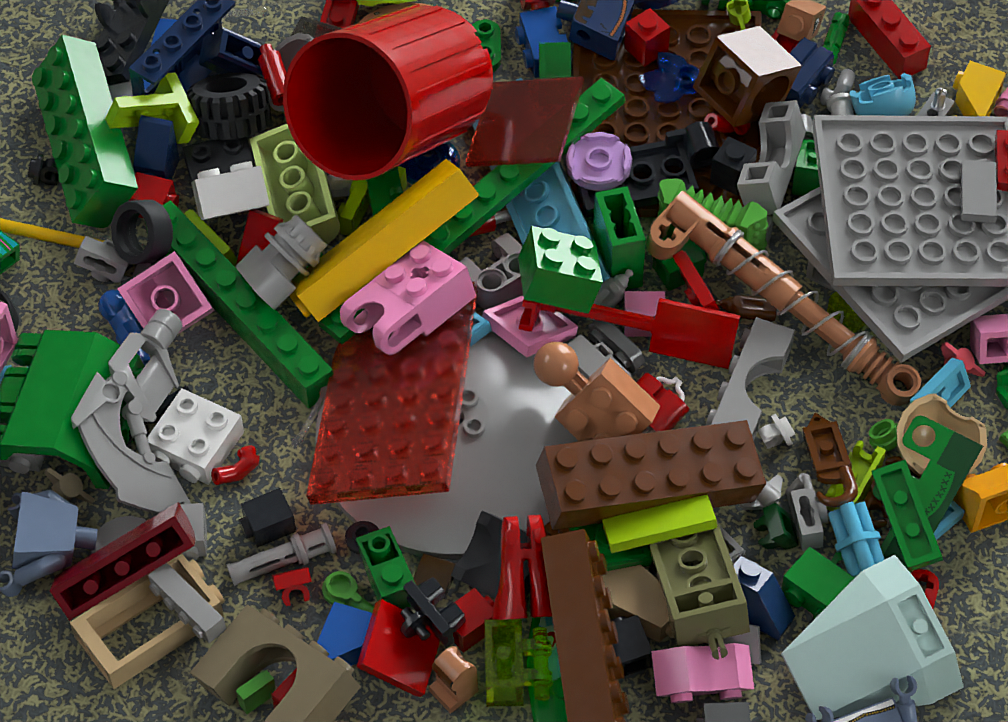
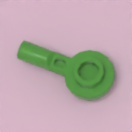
(343, 589)

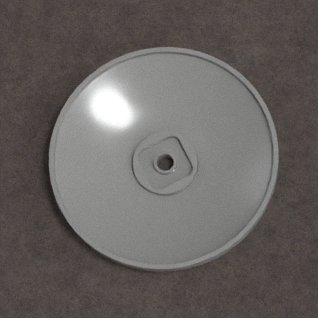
(496, 451)

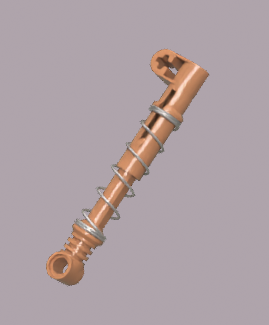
(729, 248)

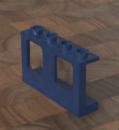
(180, 48)

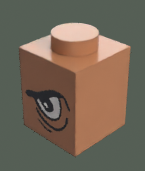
(801, 19)

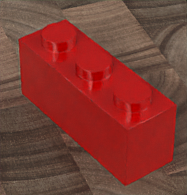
(890, 35)

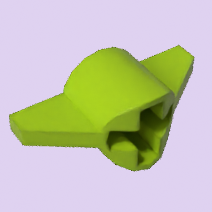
(739, 12)

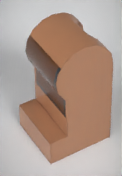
(455, 679)

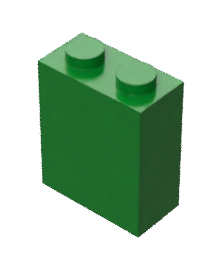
(619, 234)

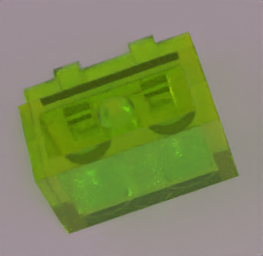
(505, 663)

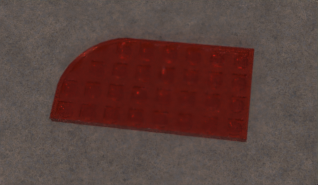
(392, 417)

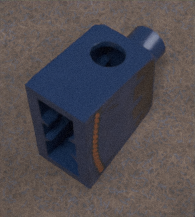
(597, 23)

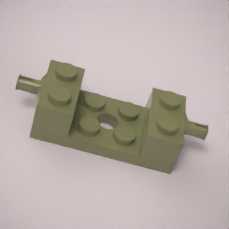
(701, 599)

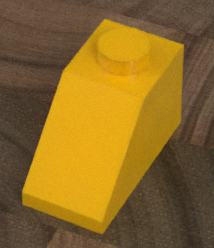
(978, 89)

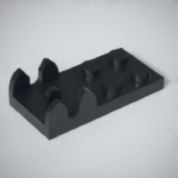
(125, 34)

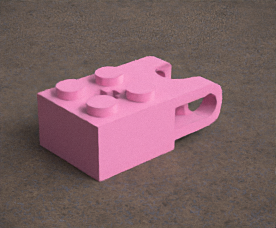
(409, 298)

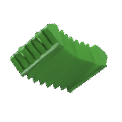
(749, 219)

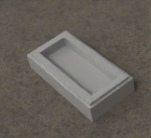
(978, 191)

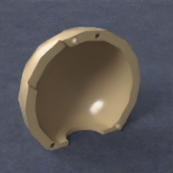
(936, 409)

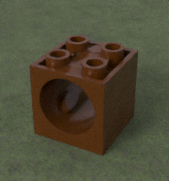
(746, 73)

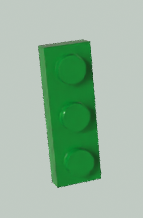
(907, 515)

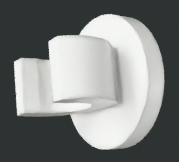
(775, 433)

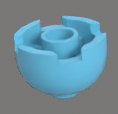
(885, 96)

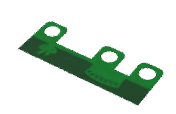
(950, 463)

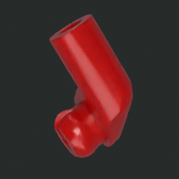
(231, 473)

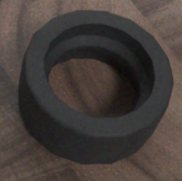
(159, 231)

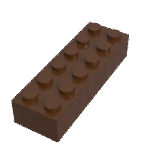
(647, 470)
(584, 628)

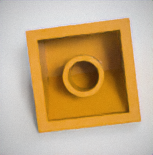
(984, 498)

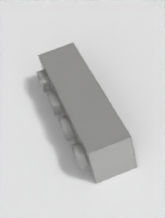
(187, 602)

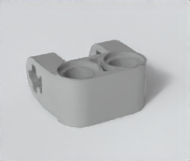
(500, 280)

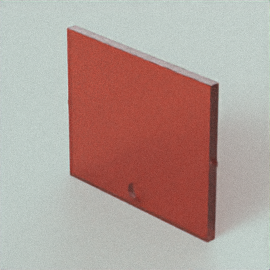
(525, 122)

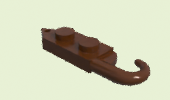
(830, 459)

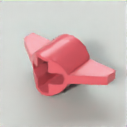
(962, 354)

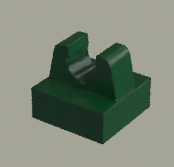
(780, 528)

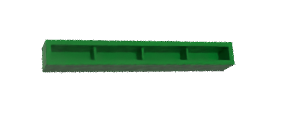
(247, 312)

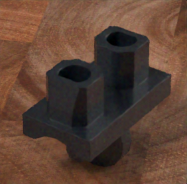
(441, 623)

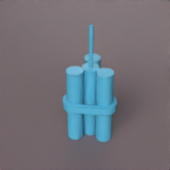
(856, 537)

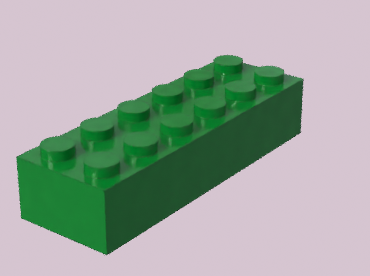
(87, 153)

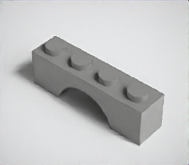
(781, 140)
(763, 353)

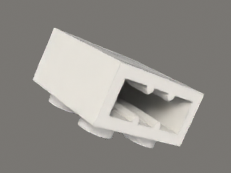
(195, 436)

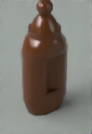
(748, 307)

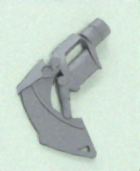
(134, 476)

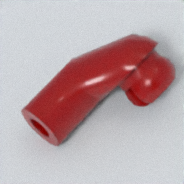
(721, 125)

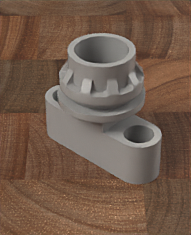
(289, 252)

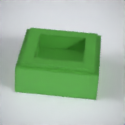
(256, 691)

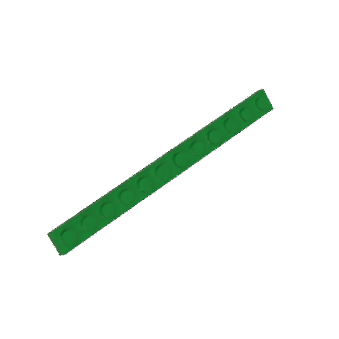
(502, 186)

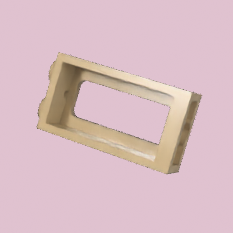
(126, 605)

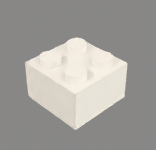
(229, 192)

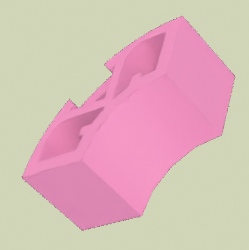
(694, 672)

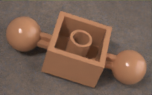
(599, 406)

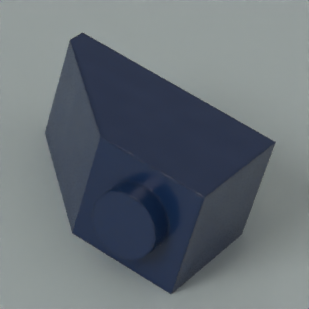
(156, 148)
(764, 598)

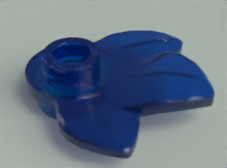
(671, 79)

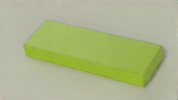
(659, 523)

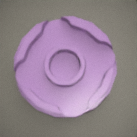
(598, 161)

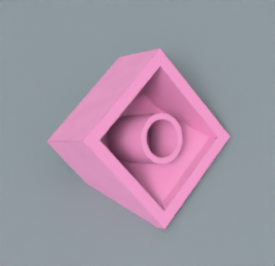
(166, 287)

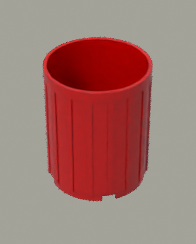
(386, 90)

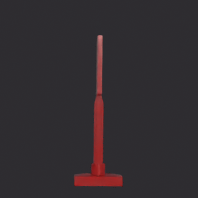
(676, 329)

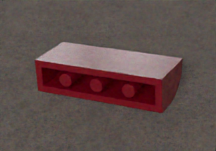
(123, 561)

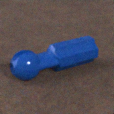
(121, 318)

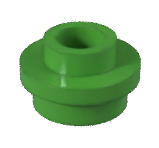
(883, 434)

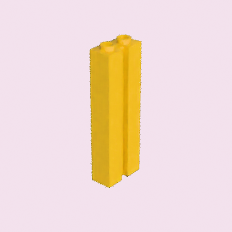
(382, 240)

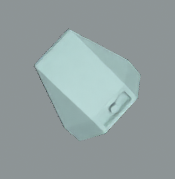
(866, 638)

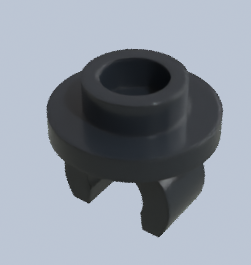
(41, 170)
(356, 530)

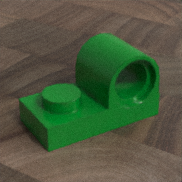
(806, 170)

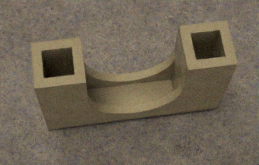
(257, 641)

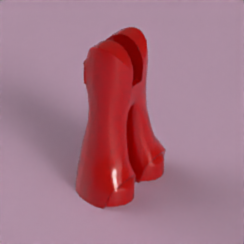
(510, 598)

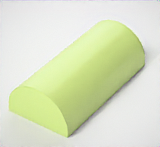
(295, 183)

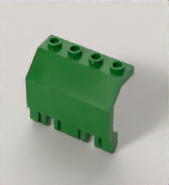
(42, 398)

